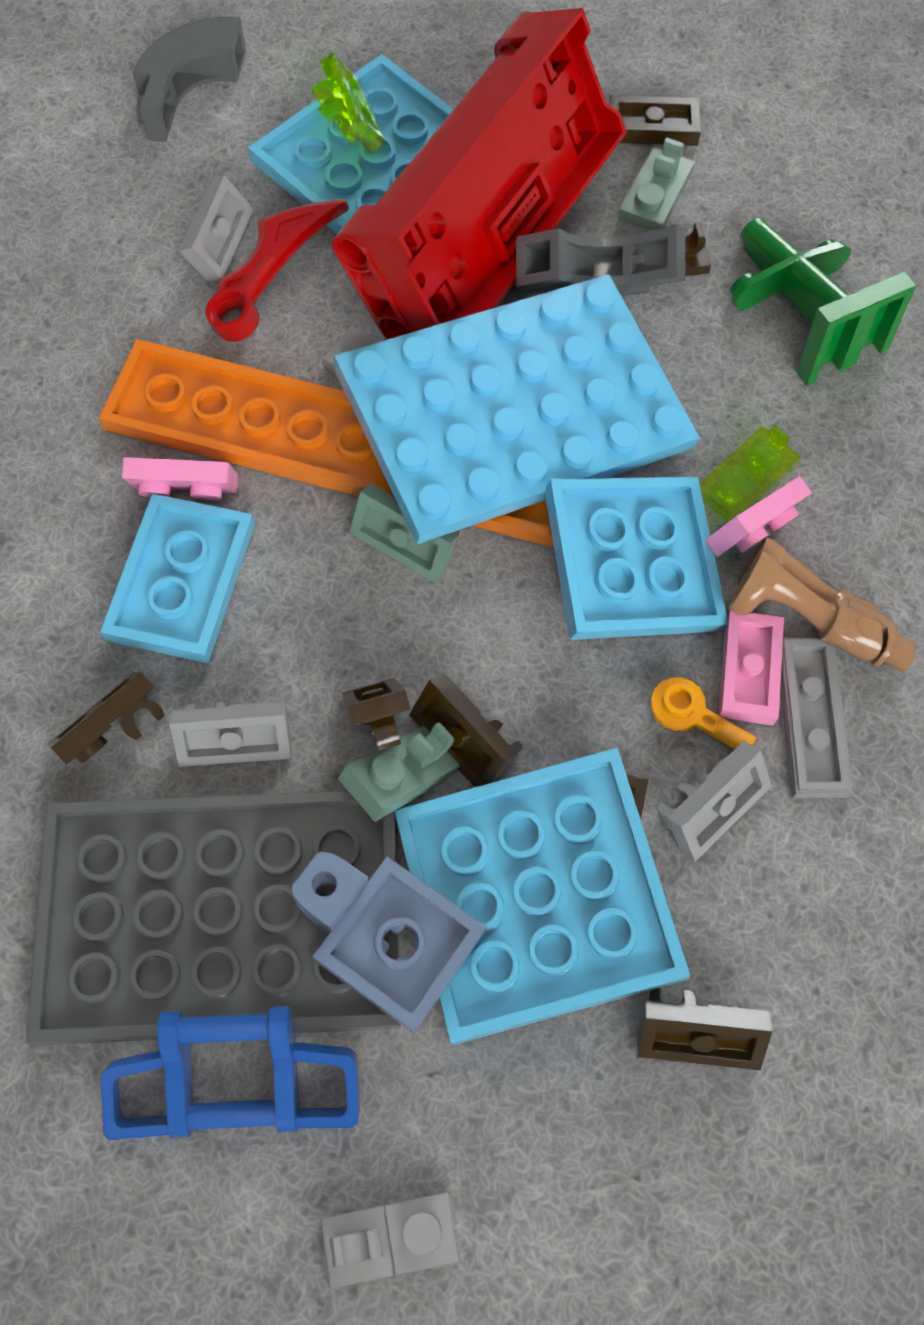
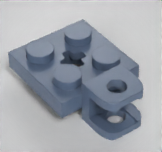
(361, 916)

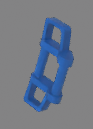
(183, 1116)

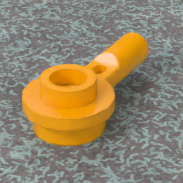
(682, 707)

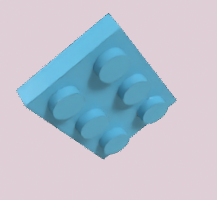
(179, 578)

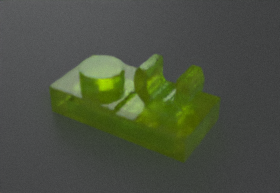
(346, 103)
(749, 472)

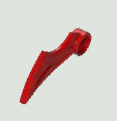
(277, 242)

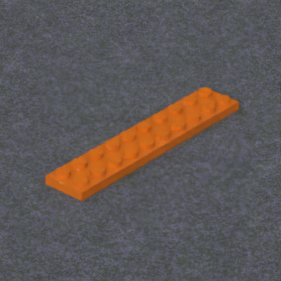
(262, 425)

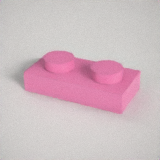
(202, 478)
(748, 527)
(751, 668)

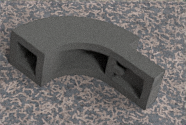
(182, 61)
(633, 261)

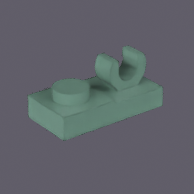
(657, 187)
(383, 527)
(400, 773)

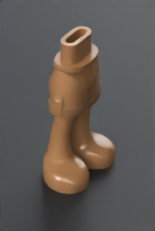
(838, 616)

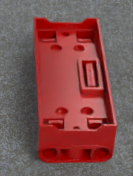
(490, 173)

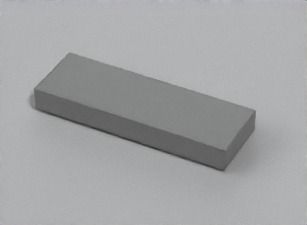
(814, 720)

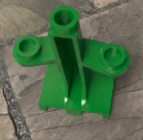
(839, 320)

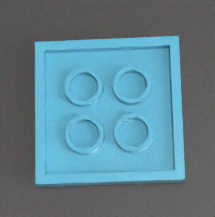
(634, 557)

